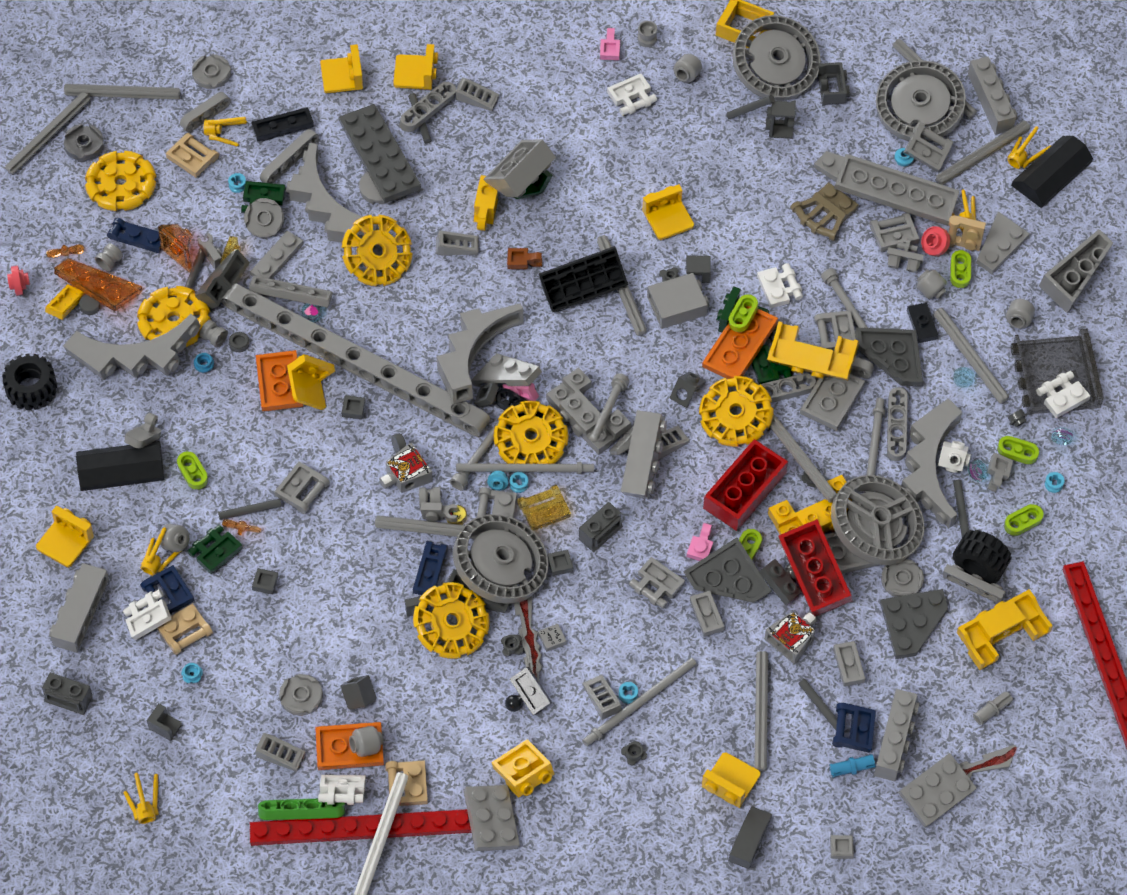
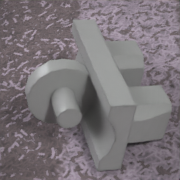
(914, 259)

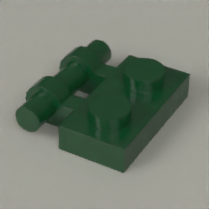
(259, 190)
(767, 371)
(219, 552)

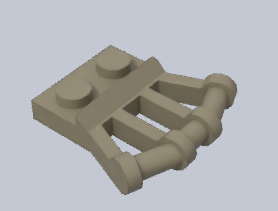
(830, 200)

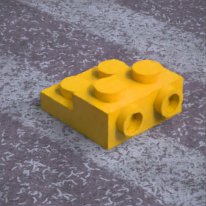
(523, 768)

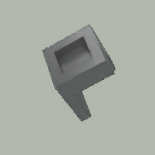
(699, 266)
(358, 692)
(162, 723)

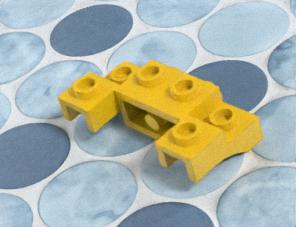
(811, 358)
(787, 519)
(1000, 623)

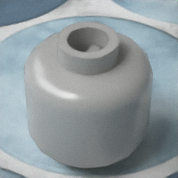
(687, 68)
(931, 284)
(1020, 313)
(175, 538)
(365, 741)

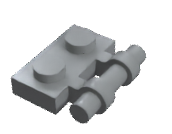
(661, 578)

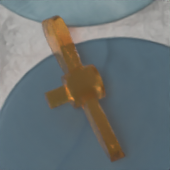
(65, 251)
(241, 526)

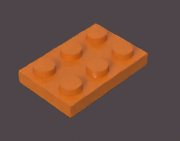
(275, 381)
(334, 747)

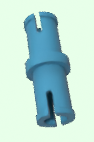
(852, 765)

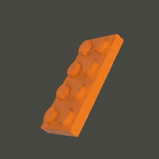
(737, 350)

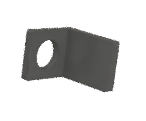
(690, 383)

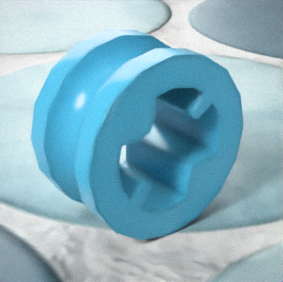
(237, 177)
(523, 478)
(1060, 482)
(628, 698)

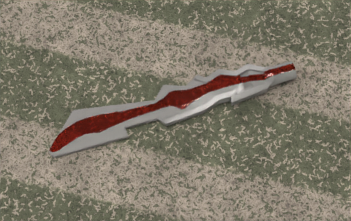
(529, 636)
(994, 760)

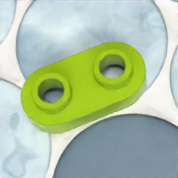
(960, 270)
(743, 315)
(1018, 449)
(193, 471)
(1022, 519)
(754, 535)

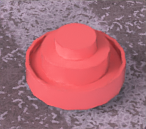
(935, 241)
(18, 280)

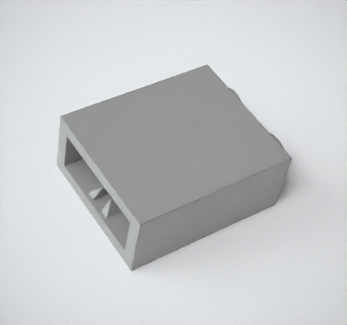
(677, 300)

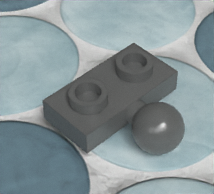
(781, 580)

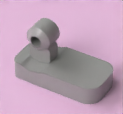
(145, 434)

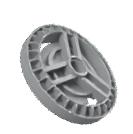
(786, 41)
(923, 82)
(875, 519)
(502, 539)

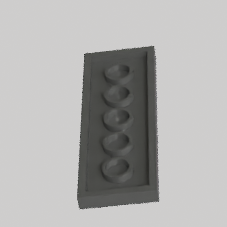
(379, 153)

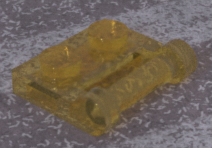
(547, 512)

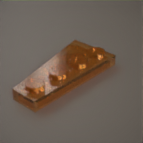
(99, 285)

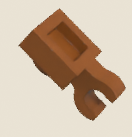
(520, 258)

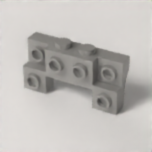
(581, 413)

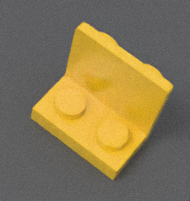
(342, 73)

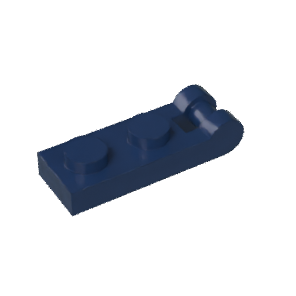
(135, 235)
(429, 567)

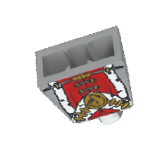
(406, 470)
(792, 635)

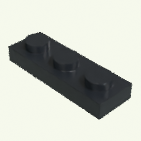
(282, 124)

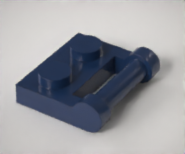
(172, 586)
(861, 727)

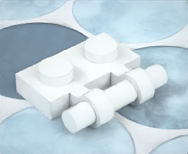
(630, 89)
(773, 286)
(1066, 399)
(149, 618)
(342, 789)

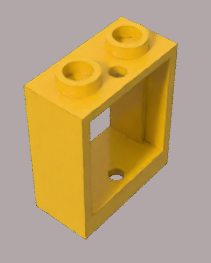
(740, 8)

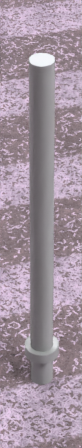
(878, 413)
(473, 467)
(596, 733)

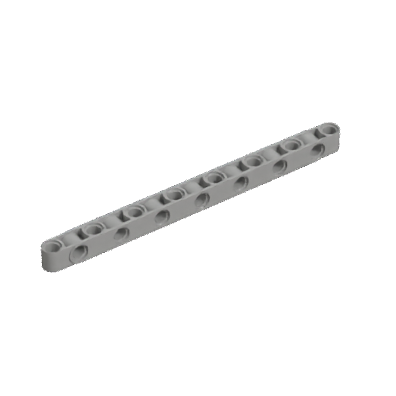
(367, 366)

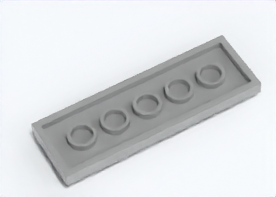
(896, 189)

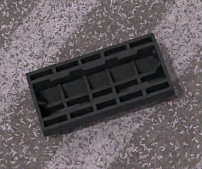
(1053, 170)
(583, 279)
(119, 466)

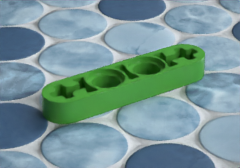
(299, 809)

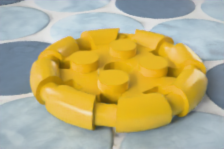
(120, 171)
(365, 250)
(167, 308)
(529, 422)
(739, 422)
(440, 626)

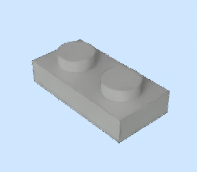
(706, 613)
(849, 663)

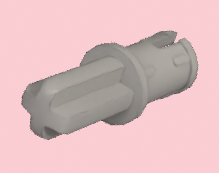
(992, 708)

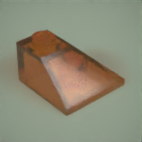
(177, 244)

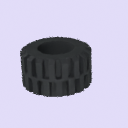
(31, 395)
(982, 555)

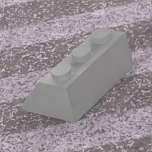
(520, 167)

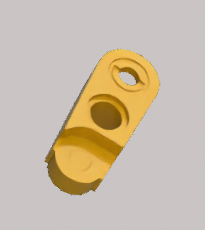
(485, 204)

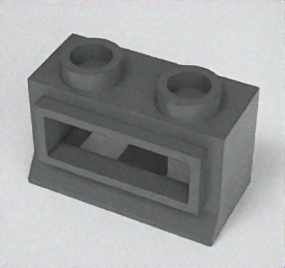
(833, 70)
(784, 127)
(600, 527)
(67, 693)

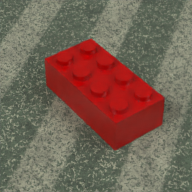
(745, 485)
(815, 568)

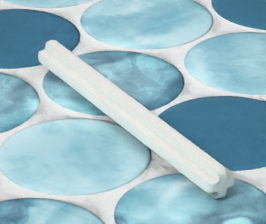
(381, 834)

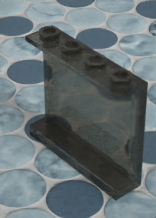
(1046, 358)

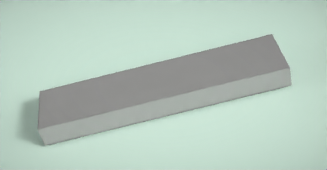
(290, 291)

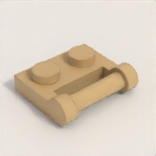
(189, 159)
(972, 232)
(182, 623)
(416, 784)

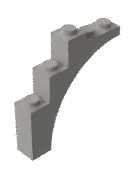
(320, 206)
(464, 346)
(133, 358)
(923, 482)

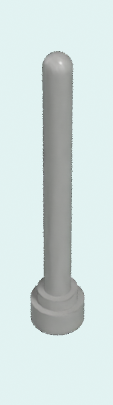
(830, 277)
(618, 385)
(460, 479)

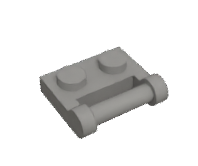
(925, 151)
(891, 236)
(841, 325)
(297, 482)
(503, 502)

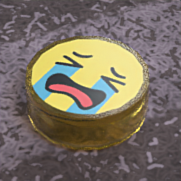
(461, 515)

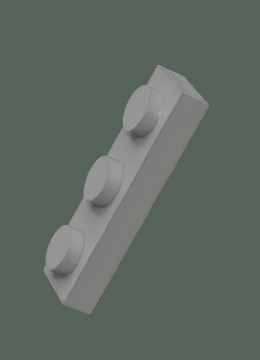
(277, 256)
(974, 583)

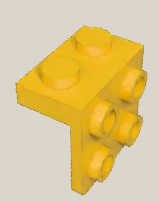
(416, 70)
(666, 212)
(306, 379)
(65, 537)
(730, 779)

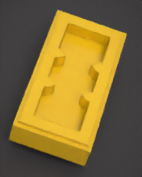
(64, 302)

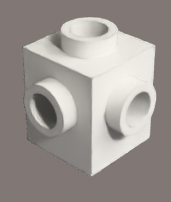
(947, 457)

